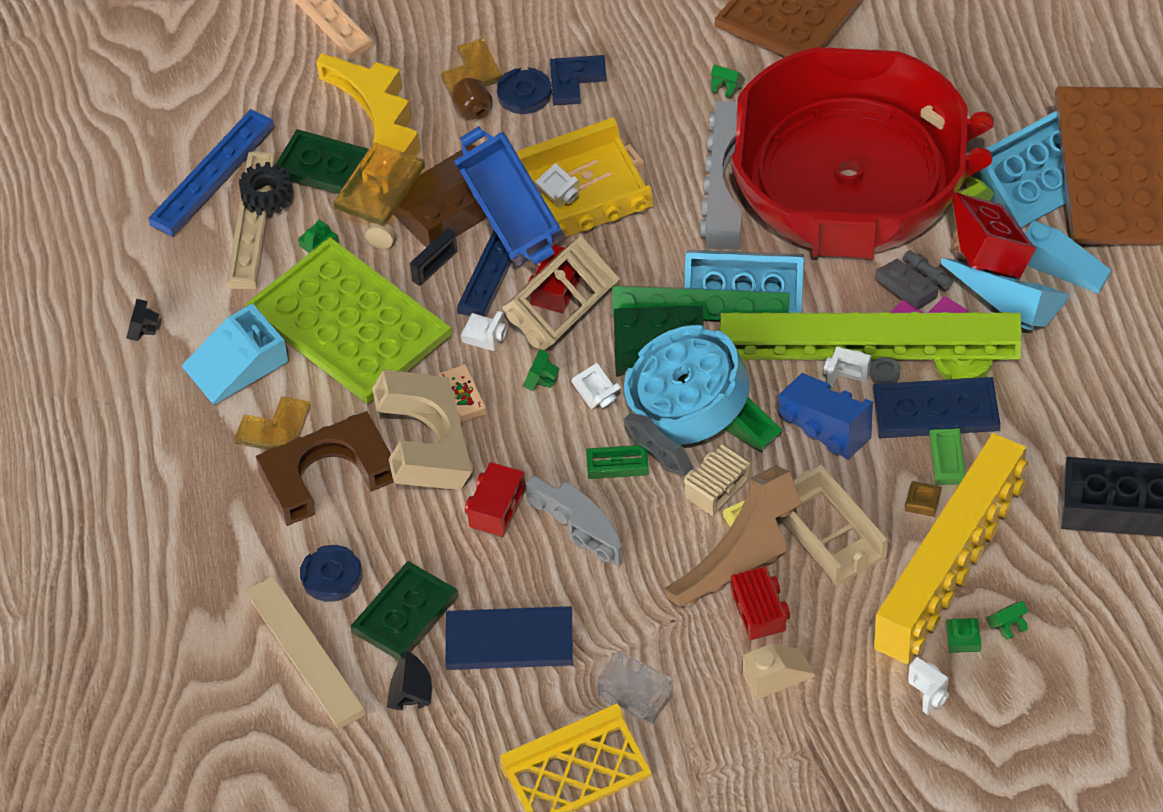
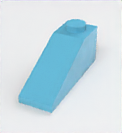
(1064, 258)

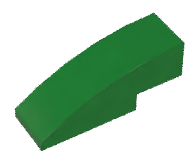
(754, 426)

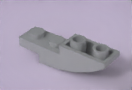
(585, 520)

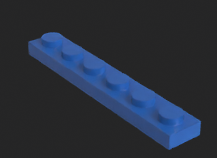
(211, 172)

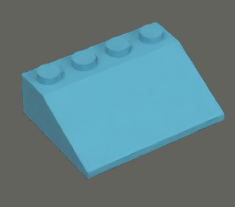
(1028, 171)

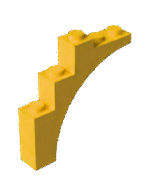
(377, 94)

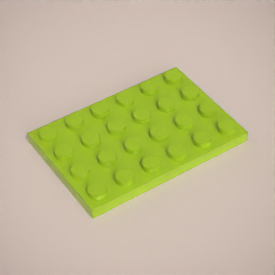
(349, 318)

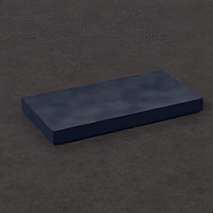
(923, 406)
(509, 638)

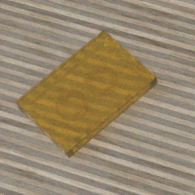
(379, 184)

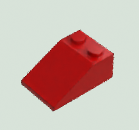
(991, 236)

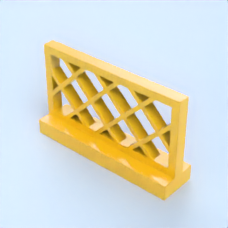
(568, 739)

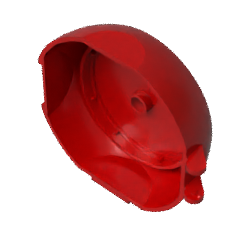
(861, 114)

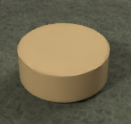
(380, 236)

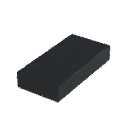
(433, 257)

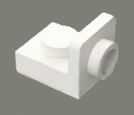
(484, 331)

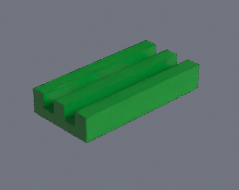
(617, 465)

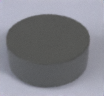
(885, 370)

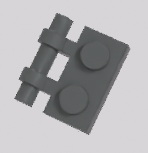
(910, 285)

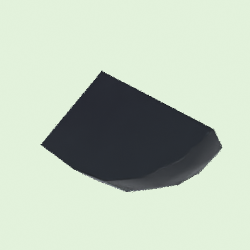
(409, 683)

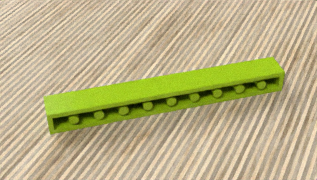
(876, 334)

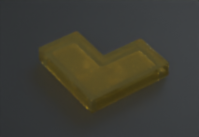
(477, 64)
(274, 432)

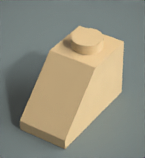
(775, 669)

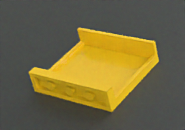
(602, 201)

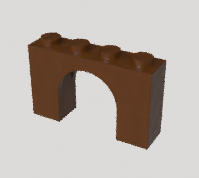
(349, 439)

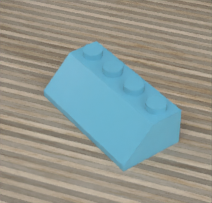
(747, 272)

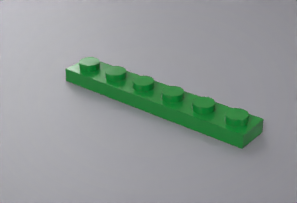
(713, 300)

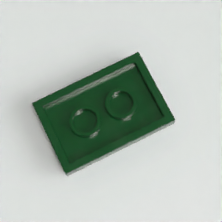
(320, 160)
(404, 610)

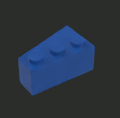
(827, 415)

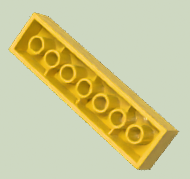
(950, 549)

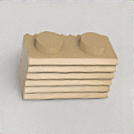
(717, 479)

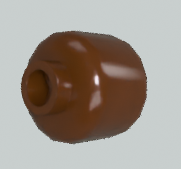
(471, 98)

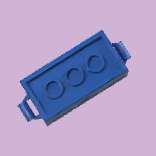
(509, 197)

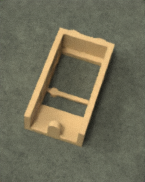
(589, 267)
(853, 558)

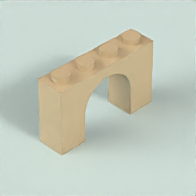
(432, 402)

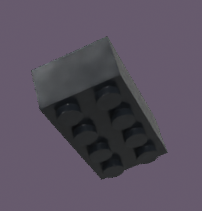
(1113, 496)

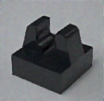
(142, 321)

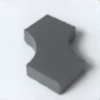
(648, 436)

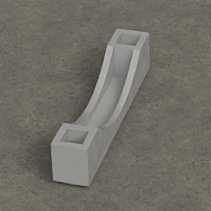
(723, 214)

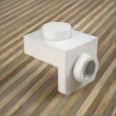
(558, 186)
(847, 364)
(595, 387)
(931, 682)

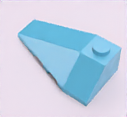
(1034, 301)

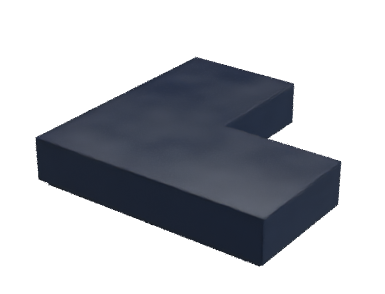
(570, 72)

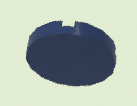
(524, 90)
(331, 573)

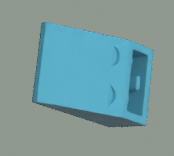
(236, 355)

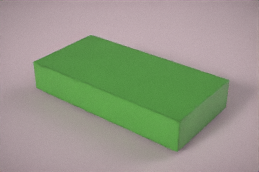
(947, 456)

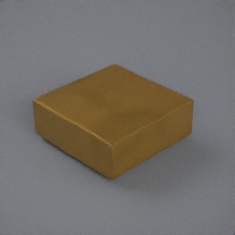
(923, 498)

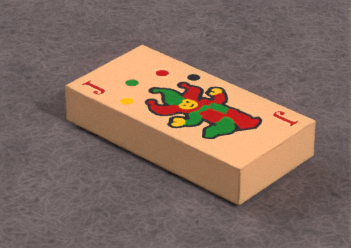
(467, 397)

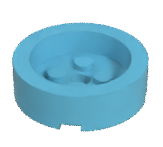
(711, 392)

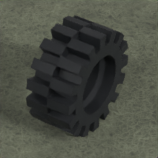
(265, 177)

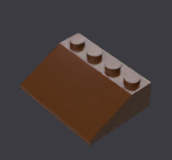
(439, 202)

